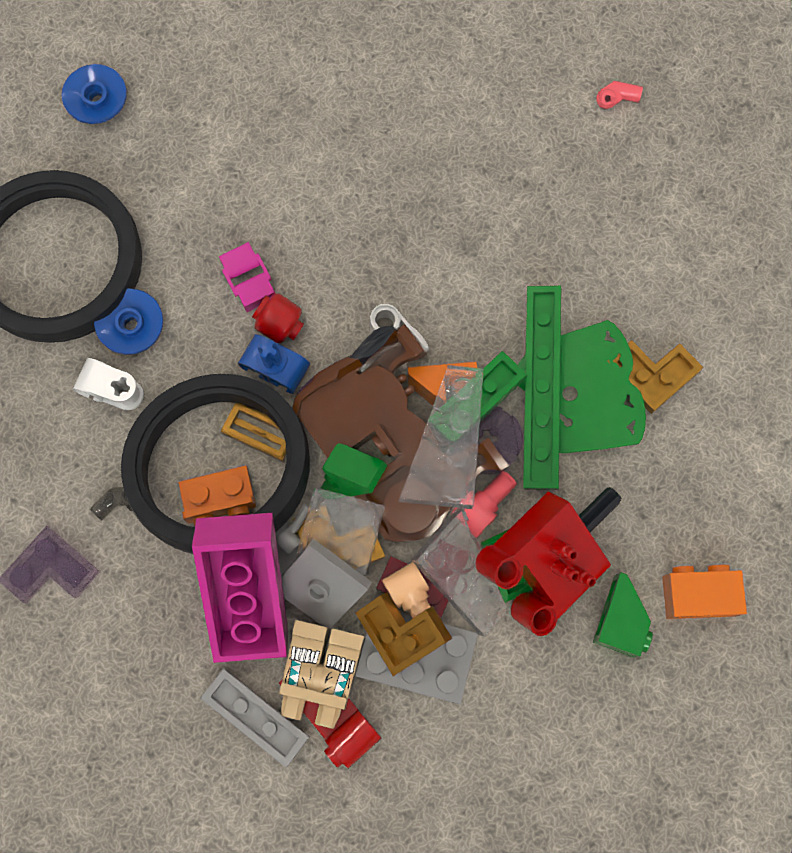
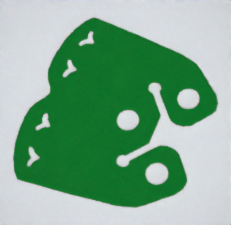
(602, 389)

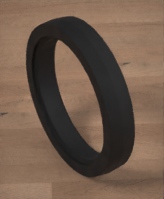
(66, 184)
(186, 397)

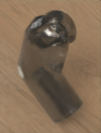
(109, 501)

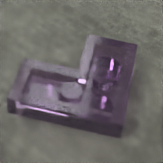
(46, 558)

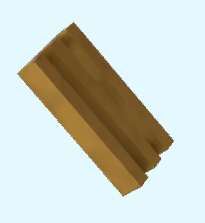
(232, 419)

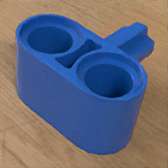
(274, 363)

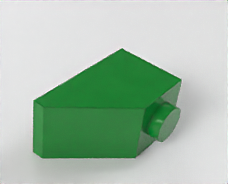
(624, 620)

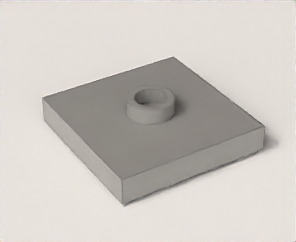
(322, 584)

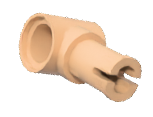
(408, 589)

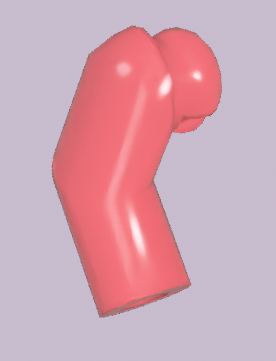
(616, 92)

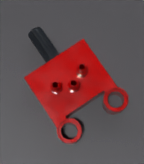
(553, 554)

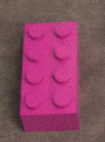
(241, 587)

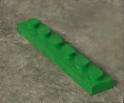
(542, 388)

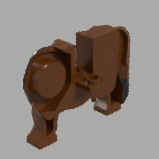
(365, 401)

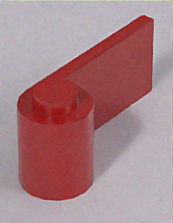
(349, 738)

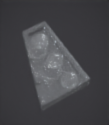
(450, 565)

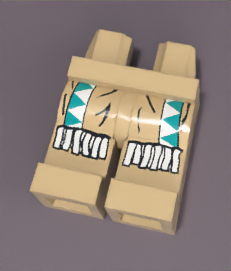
(316, 682)

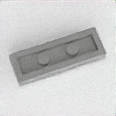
(255, 717)

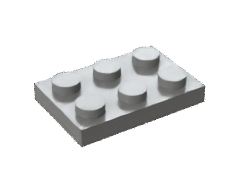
(436, 675)

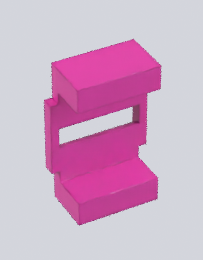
(254, 289)

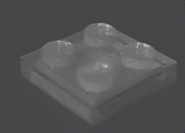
(343, 526)

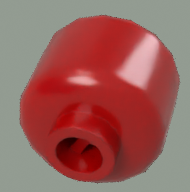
(278, 318)

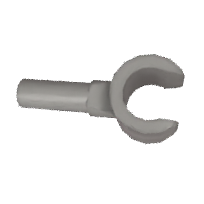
(288, 539)

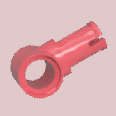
(487, 503)

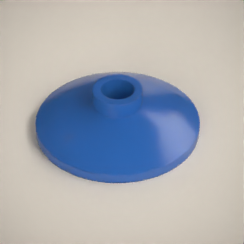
(91, 82)
(136, 307)

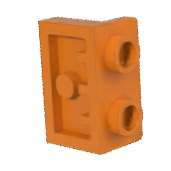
(217, 495)

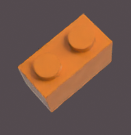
(704, 593)

